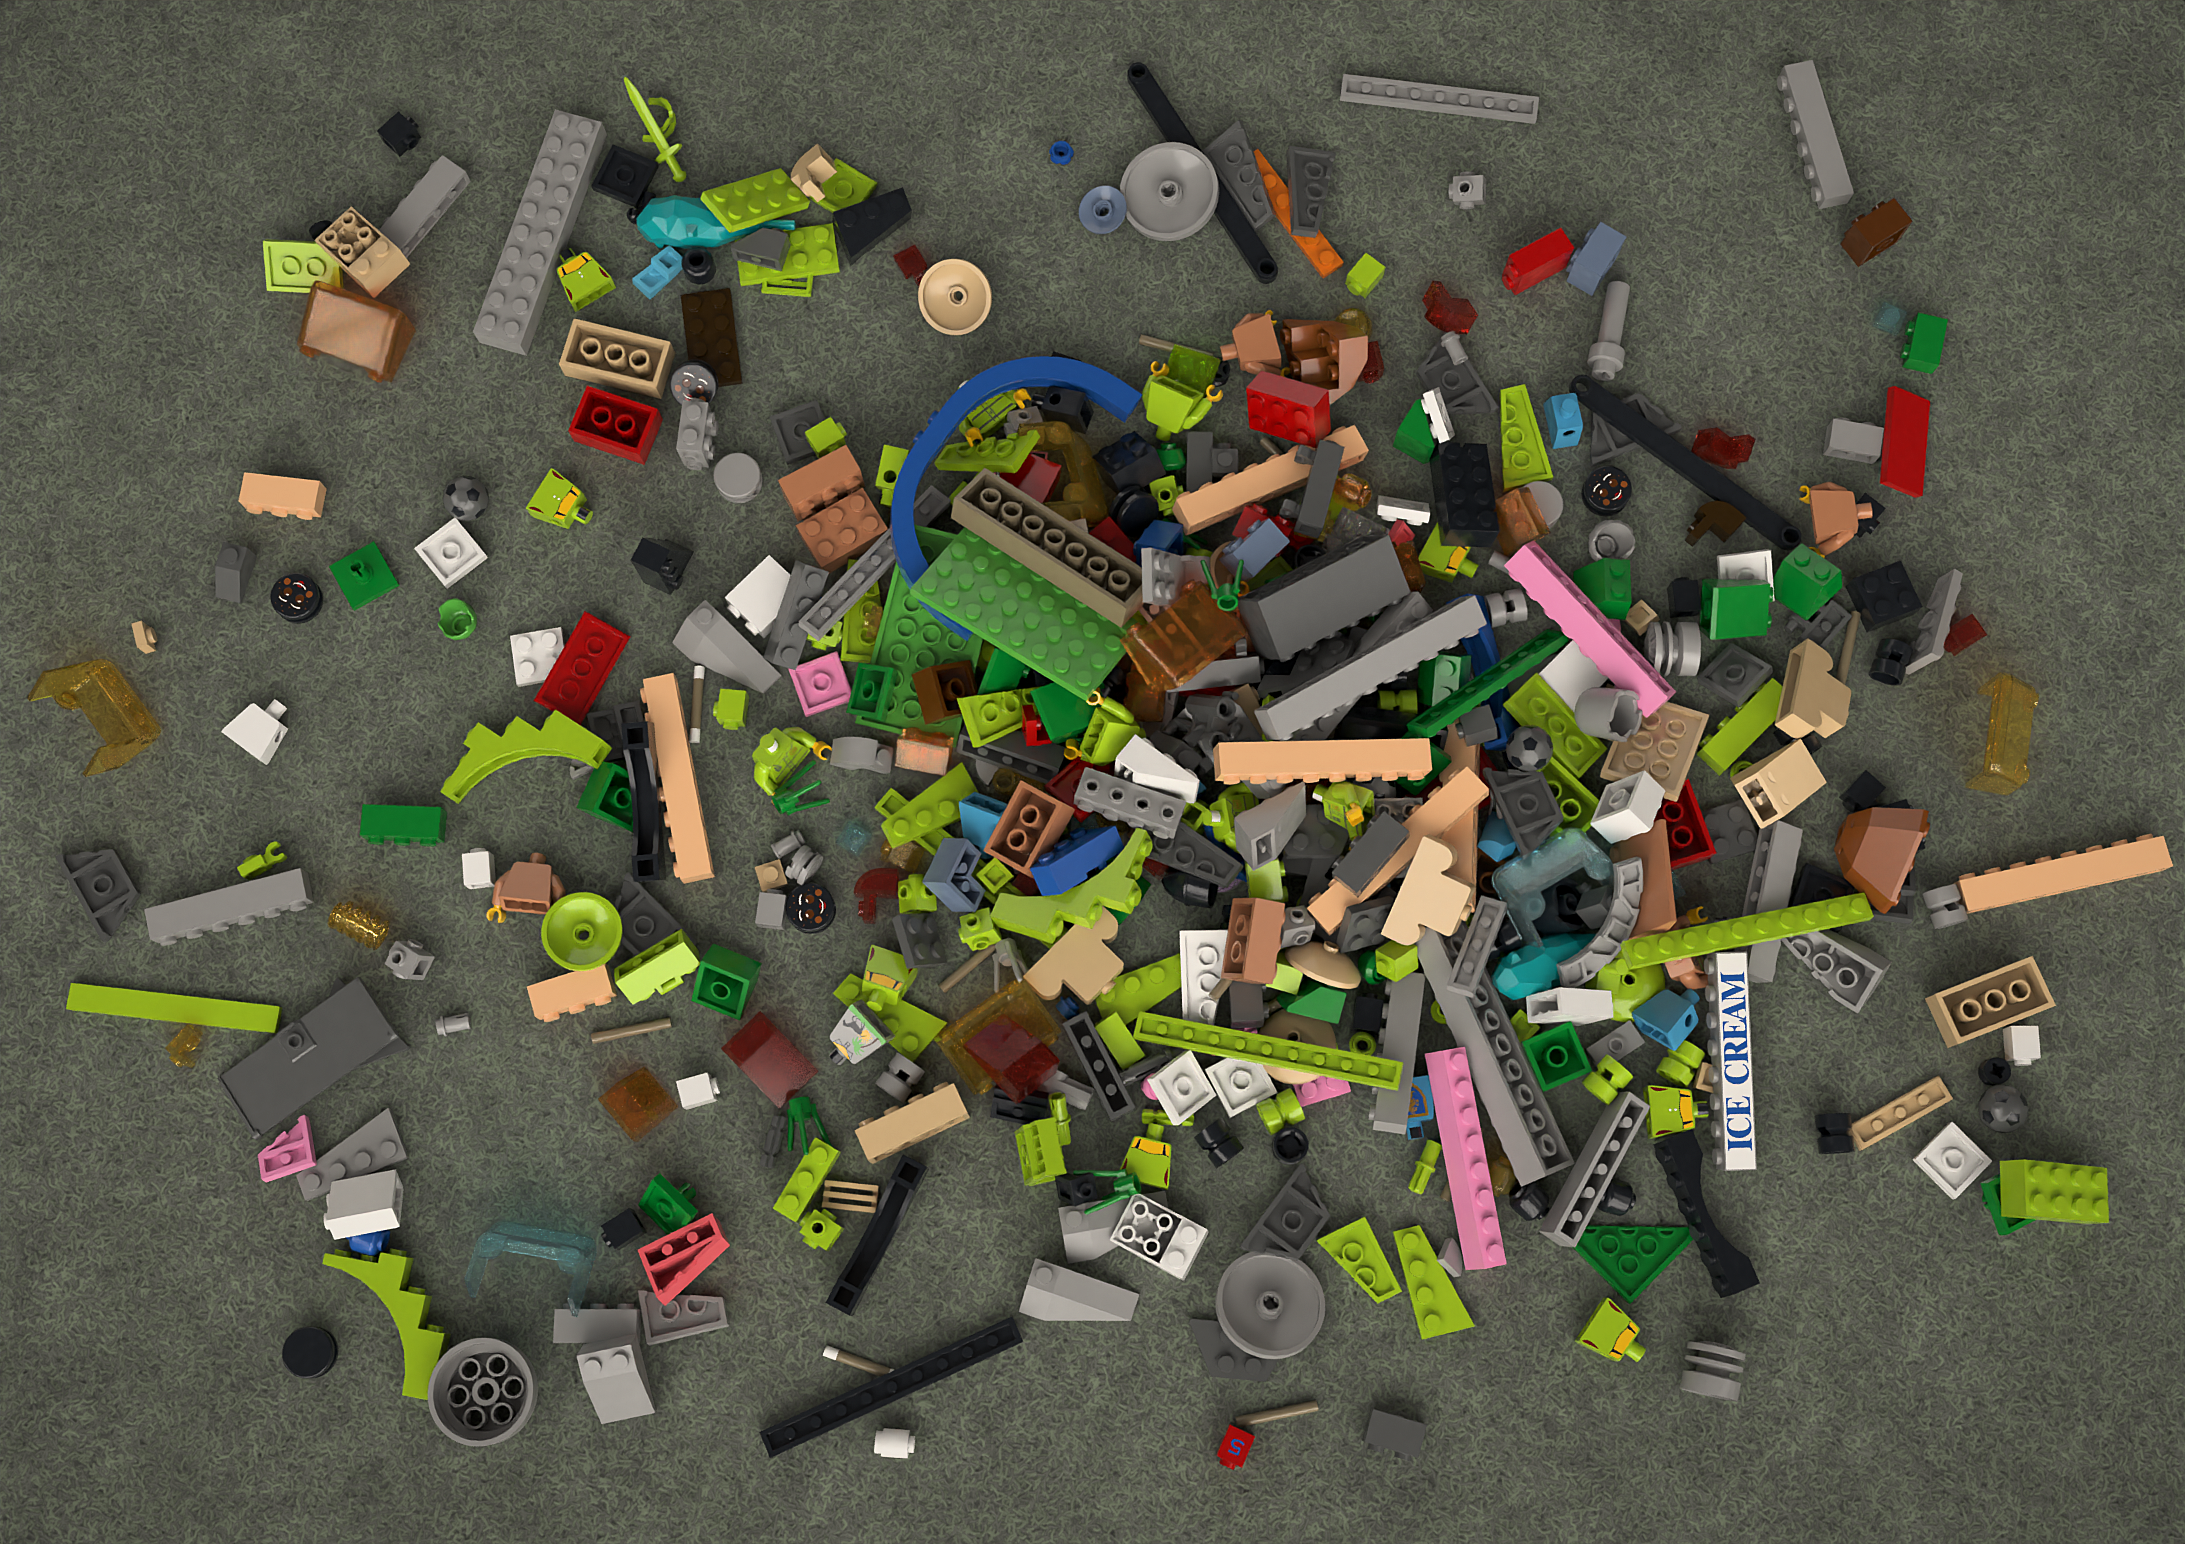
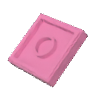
(821, 684)

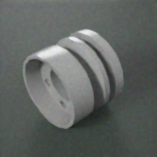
(1677, 648)
(1713, 1370)

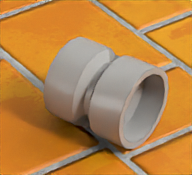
(1497, 608)
(1949, 897)
(895, 1086)

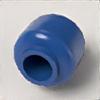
(370, 1243)

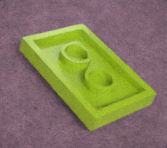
(297, 264)

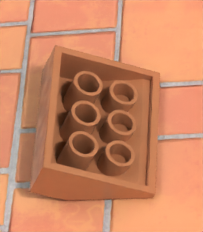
(1657, 900)

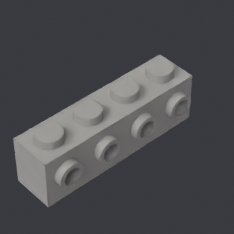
(1129, 803)

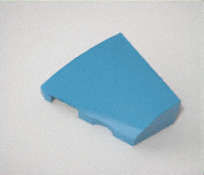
(1496, 838)

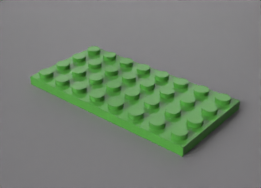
(1022, 614)
(915, 640)

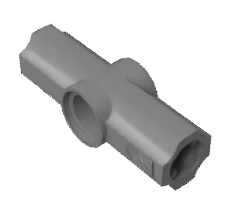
(1076, 1093)

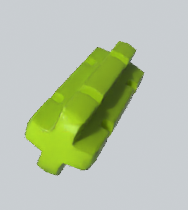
(1162, 1118)

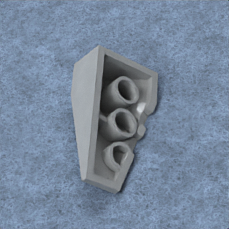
(718, 646)
(1841, 965)
(1089, 1235)
(1069, 1296)

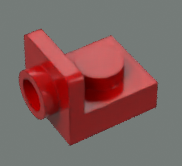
(1033, 731)

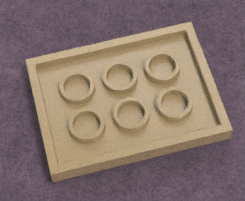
(1661, 748)

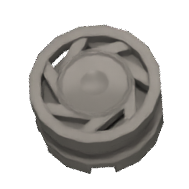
(804, 865)

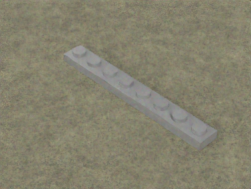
(1439, 98)
(867, 570)

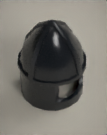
(1190, 889)

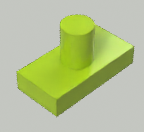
(1609, 976)

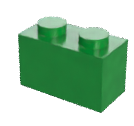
(1924, 343)

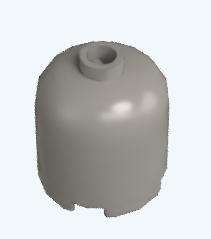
(1608, 713)

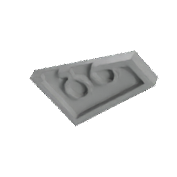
(681, 1316)

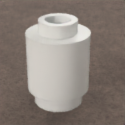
(894, 1443)

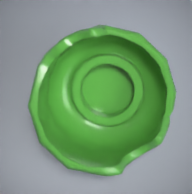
(451, 613)

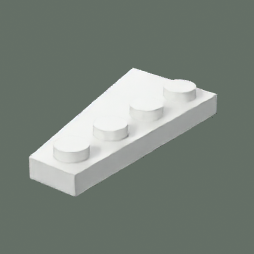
(1200, 972)

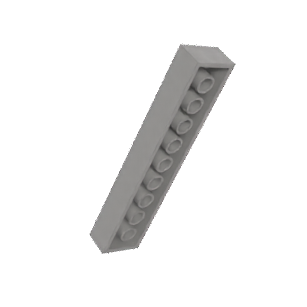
(540, 232)
(1496, 1063)

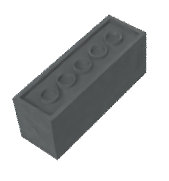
(1323, 597)

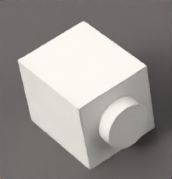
(478, 869)
(2021, 1044)
(698, 1090)

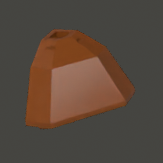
(1325, 354)
(1879, 850)

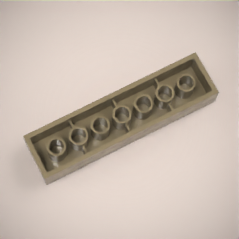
(1050, 546)

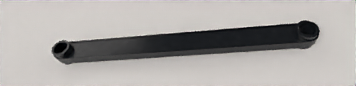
(1227, 210)
(1684, 462)

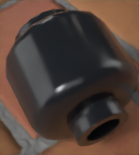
(698, 266)
(1617, 1198)
(1529, 1201)

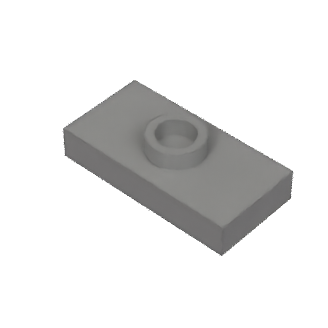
(1616, 1044)

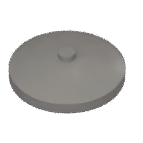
(1170, 191)
(1270, 1305)

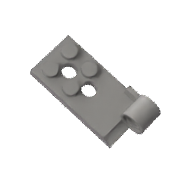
(1166, 573)

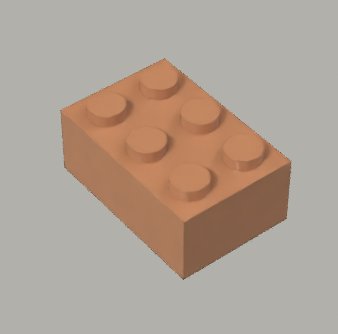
(821, 483)
(842, 531)
(1028, 828)
(1253, 940)

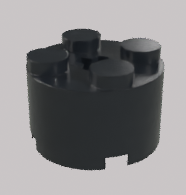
(1560, 908)

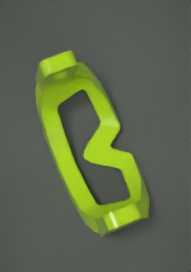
(670, 121)

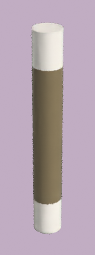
(696, 710)
(856, 1361)

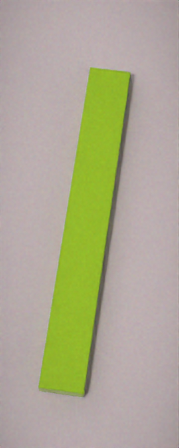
(174, 1008)

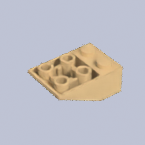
(362, 252)
(1778, 783)

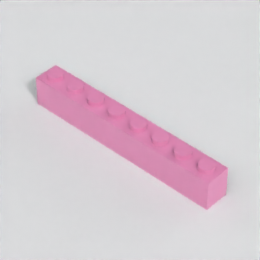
(1588, 627)
(1465, 1159)

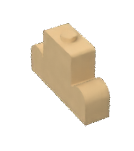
(1810, 695)
(1429, 895)
(1079, 962)

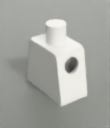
(258, 730)

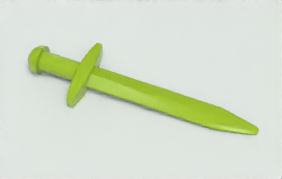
(667, 152)

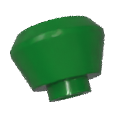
(1171, 456)
(1368, 968)

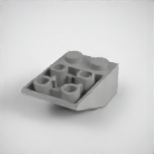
(1269, 826)

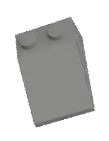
(616, 1378)

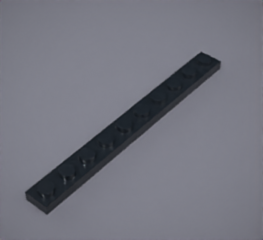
(891, 1387)

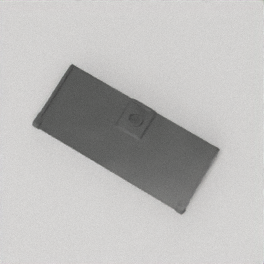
(307, 1057)

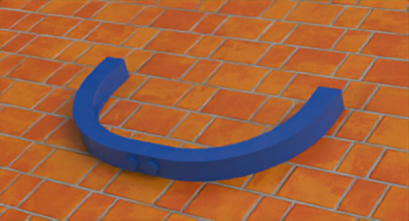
(1015, 374)

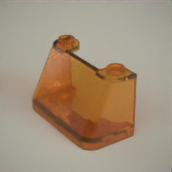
(354, 330)
(1182, 638)

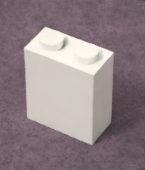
(759, 596)
(1569, 1004)
(364, 1204)

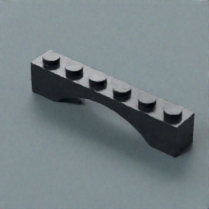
(642, 767)
(878, 1236)
(1727, 1266)

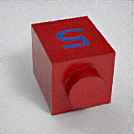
(1234, 1447)

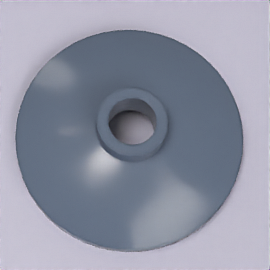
(1096, 202)

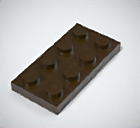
(712, 333)

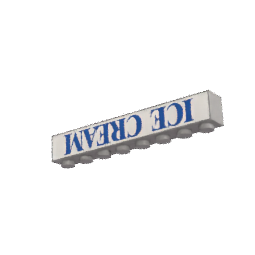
(1731, 1061)

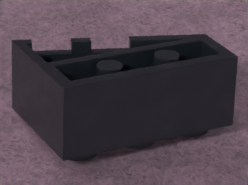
(870, 221)
(661, 563)

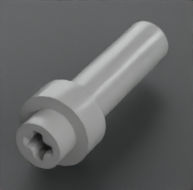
(1607, 354)

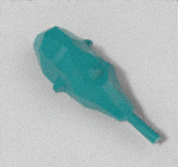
(690, 224)
(1535, 968)

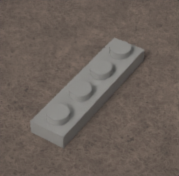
(1477, 946)

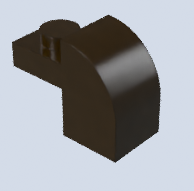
(1718, 518)

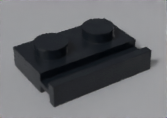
(1026, 1111)

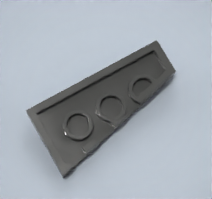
(1195, 856)

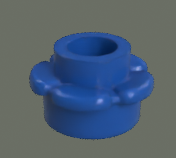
(1061, 146)
(1068, 1007)

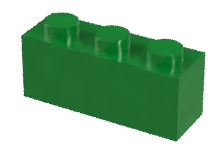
(403, 824)

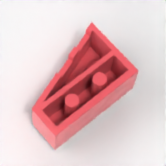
(682, 1256)

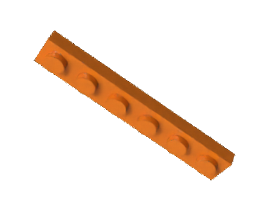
(1316, 249)

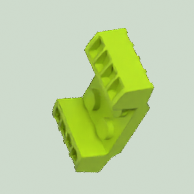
(1040, 1151)

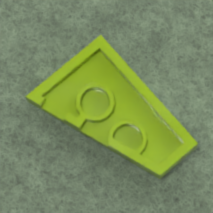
(1362, 1257)

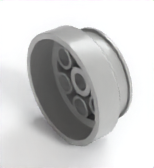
(451, 1374)

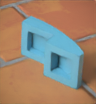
(661, 271)

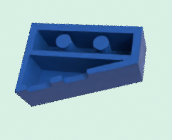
(1075, 857)

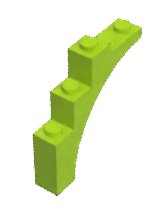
(521, 740)
(1082, 905)
(408, 1308)

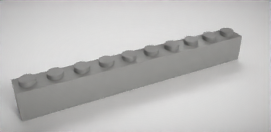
(1391, 621)
(1369, 668)

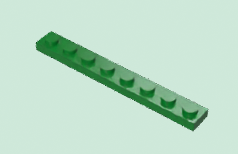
(1487, 683)

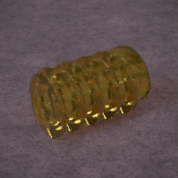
(357, 925)

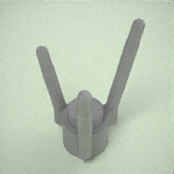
(1009, 956)

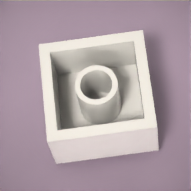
(1628, 807)

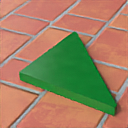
(1631, 1254)

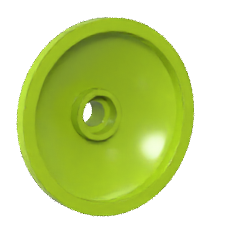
(580, 914)
(1646, 984)

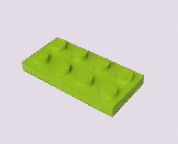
(755, 200)
(810, 252)
(1540, 706)

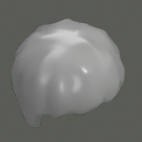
(1611, 540)

